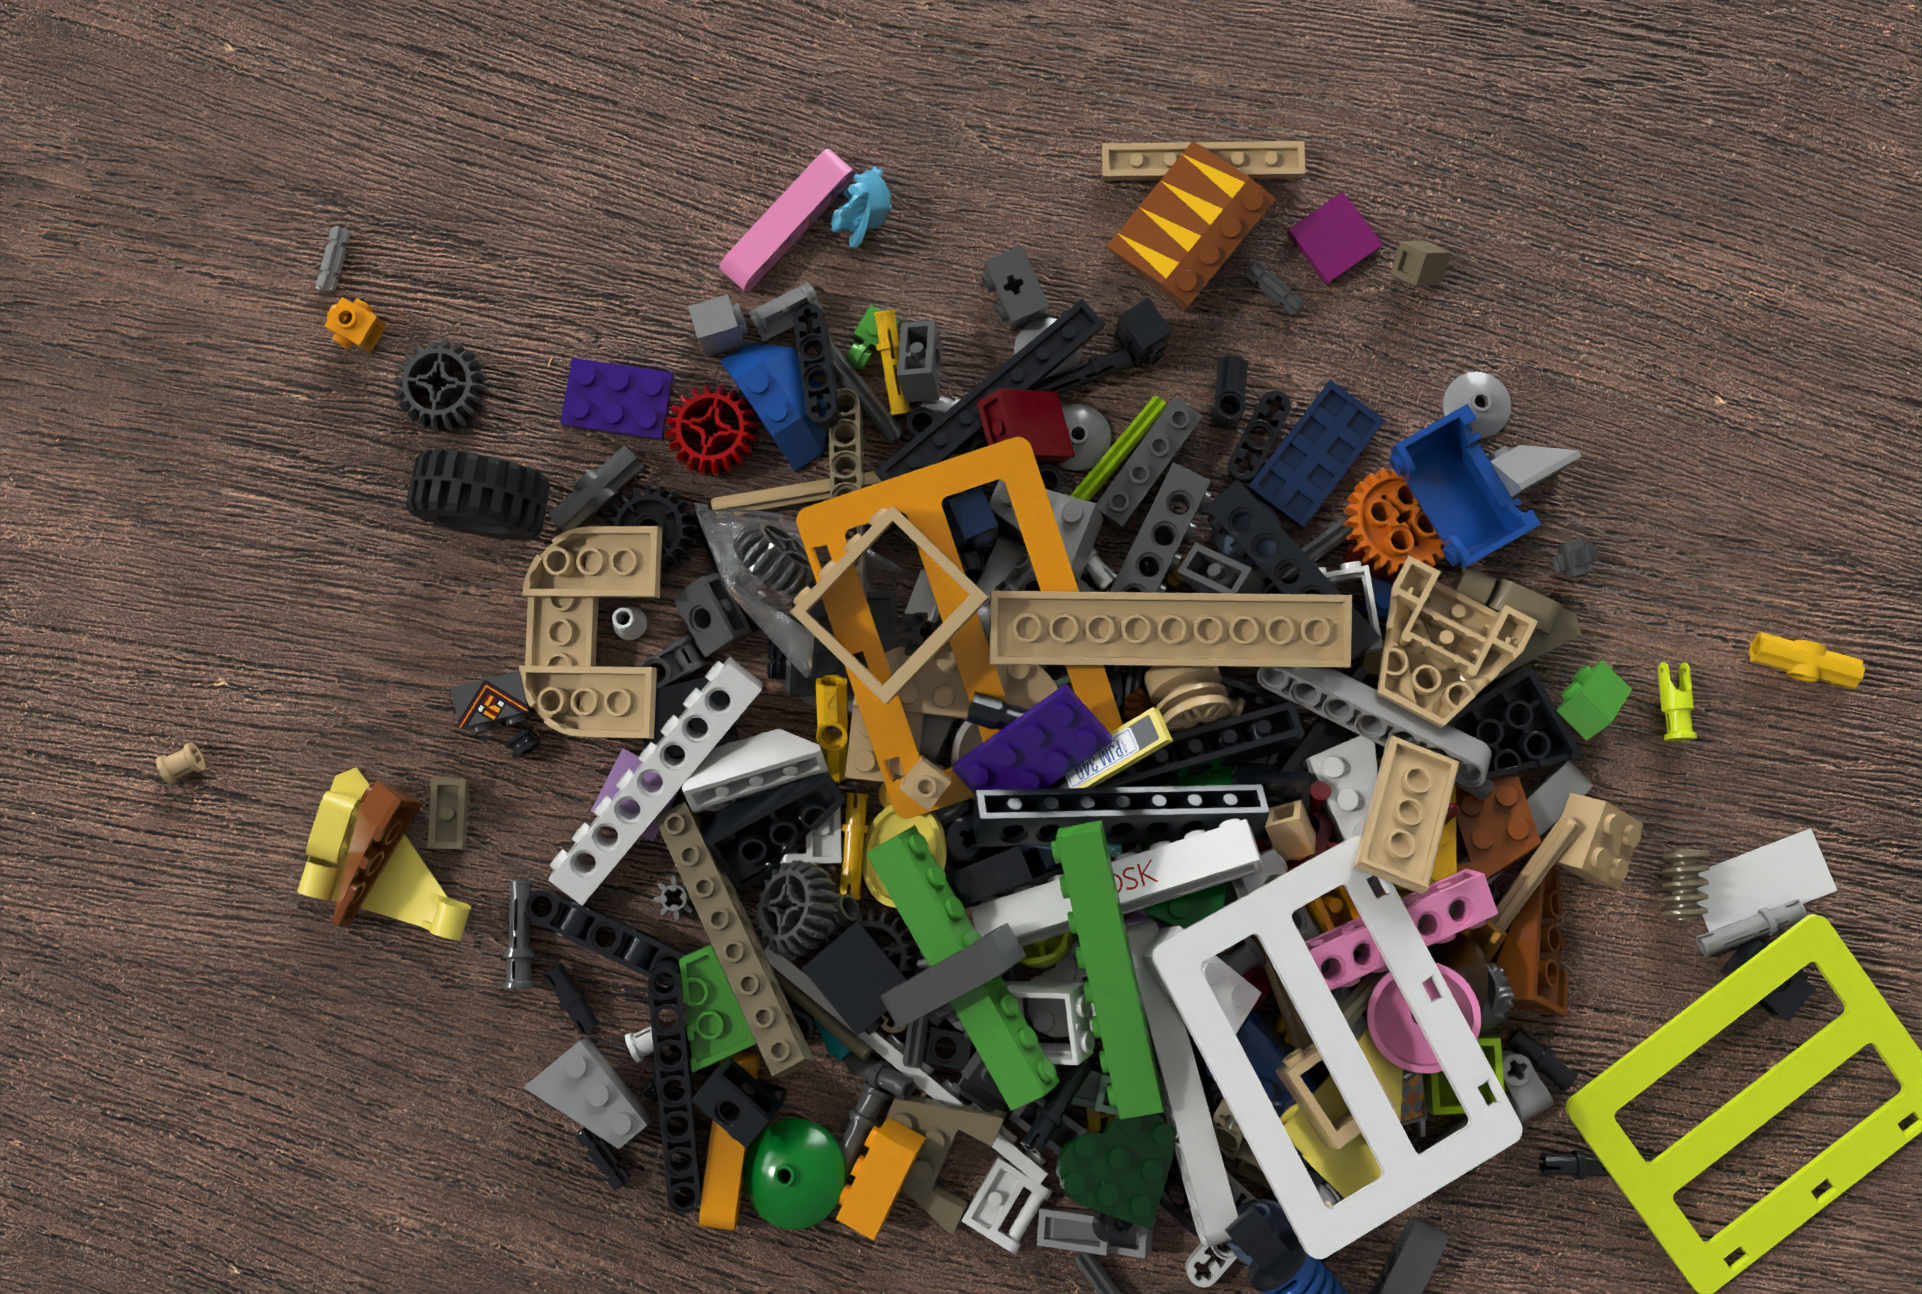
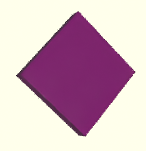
(1334, 238)

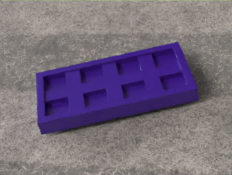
(1035, 746)

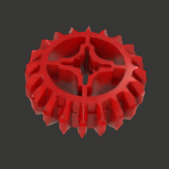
(709, 444)

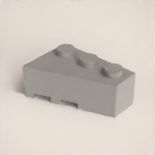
(591, 1094)

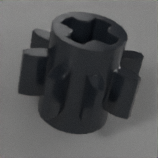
(913, 631)

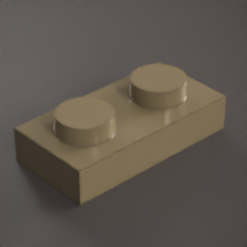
(448, 813)

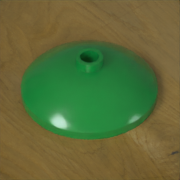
(815, 1169)

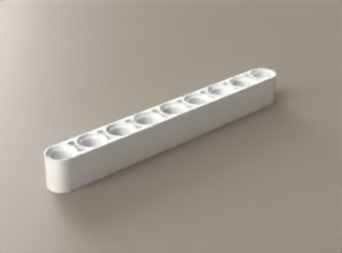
(1184, 1101)

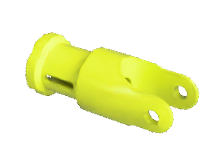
(1676, 703)

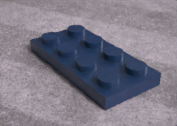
(1315, 454)

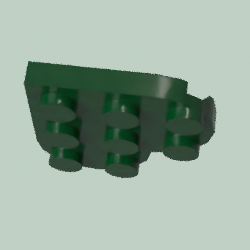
(1120, 1168)

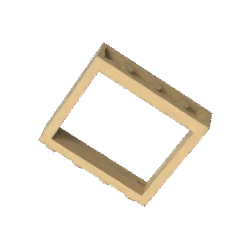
(941, 636)

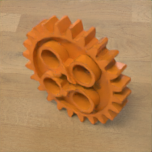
(1375, 536)

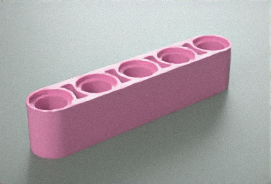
(786, 220)

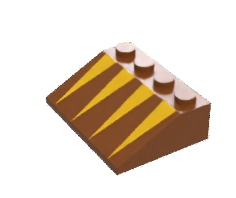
(1190, 224)

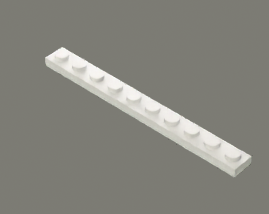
(893, 1051)

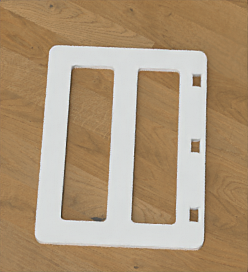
(1404, 1173)

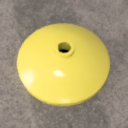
(888, 825)

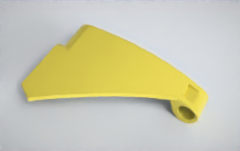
(405, 886)
(1354, 1163)

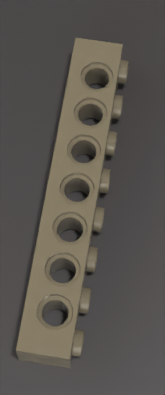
(735, 944)

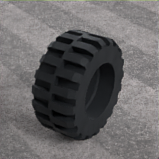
(478, 494)

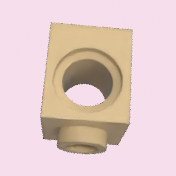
(925, 783)

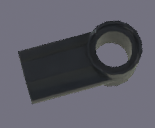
(1229, 390)

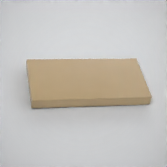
(1406, 815)

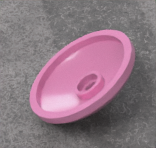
(1396, 1029)

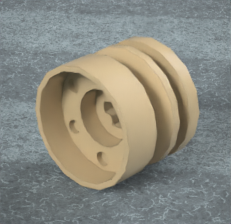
(1188, 696)

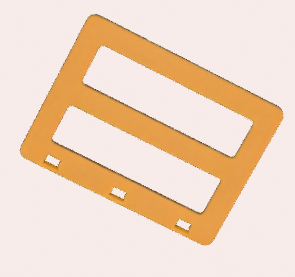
(920, 498)

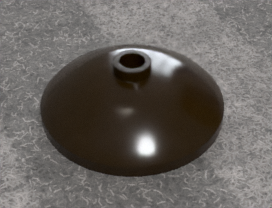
(1466, 959)

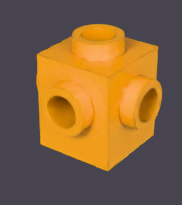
(354, 325)

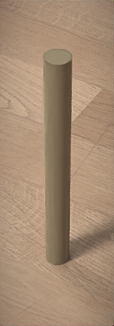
(823, 1017)

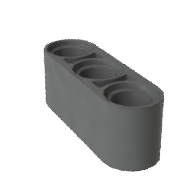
(1411, 1259)

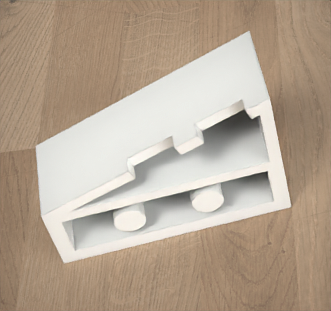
(1352, 775)
(1230, 989)

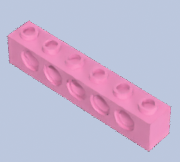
(1472, 908)

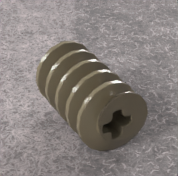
(1685, 884)

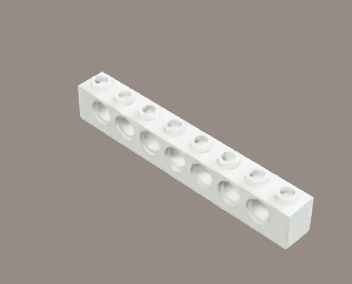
(582, 880)

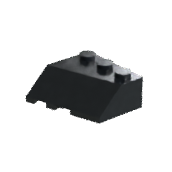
(1517, 724)

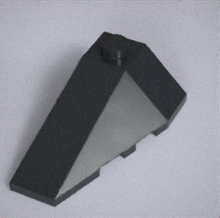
(758, 831)

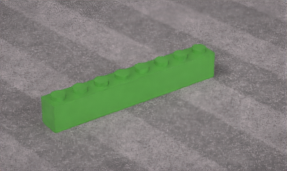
(943, 929)
(1109, 969)

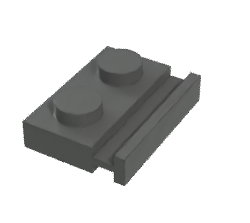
(979, 1086)

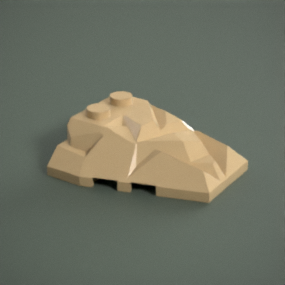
(1443, 645)

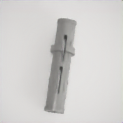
(1764, 923)

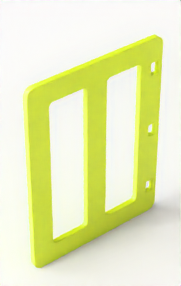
(1654, 1183)

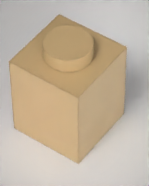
(1291, 831)

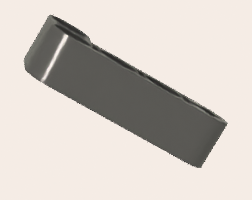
(953, 976)

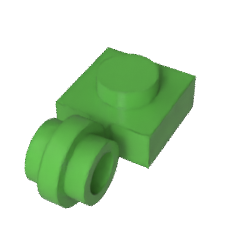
(866, 331)

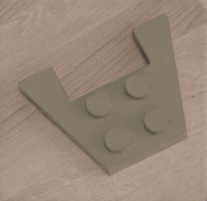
(939, 1126)

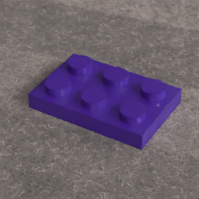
(617, 399)

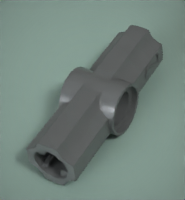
(597, 490)

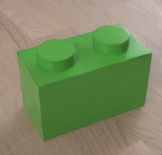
(1593, 699)

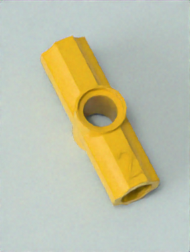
(1806, 660)
(833, 711)

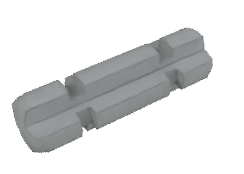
(333, 259)

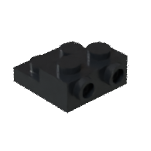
(1277, 785)

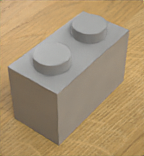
(718, 325)

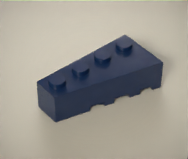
(1265, 1052)

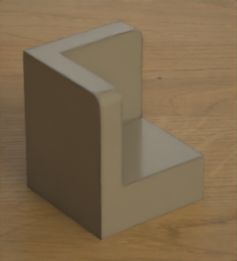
(1420, 263)

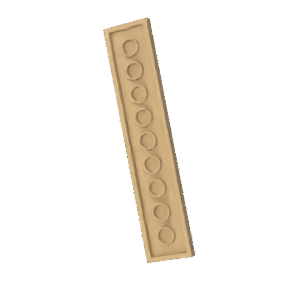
(1170, 629)

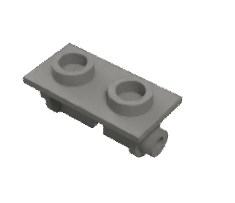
(778, 313)

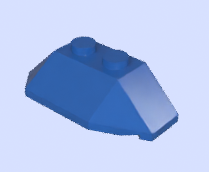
(774, 389)

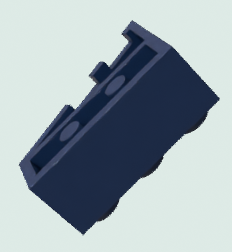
(971, 522)

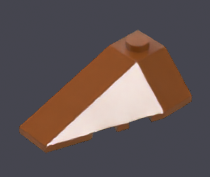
(376, 834)
(1533, 955)

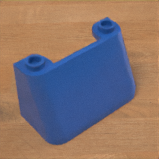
(1460, 489)

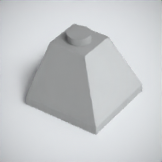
(1529, 465)

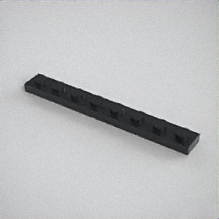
(1020, 372)

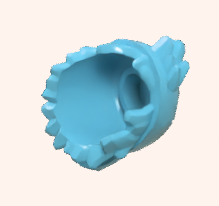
(865, 208)

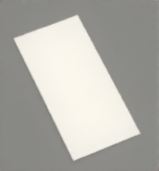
(1766, 879)

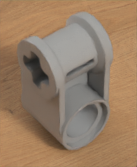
(1524, 1087)

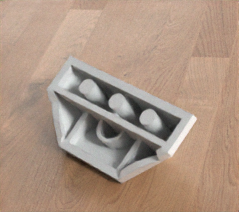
(752, 768)

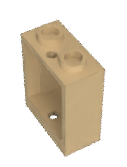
(1332, 1134)

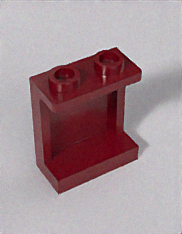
(1028, 415)

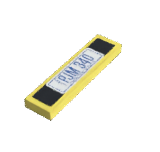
(1129, 745)

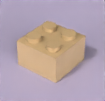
(1603, 842)

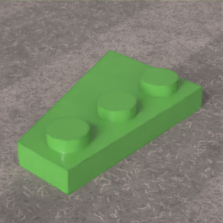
(713, 1013)

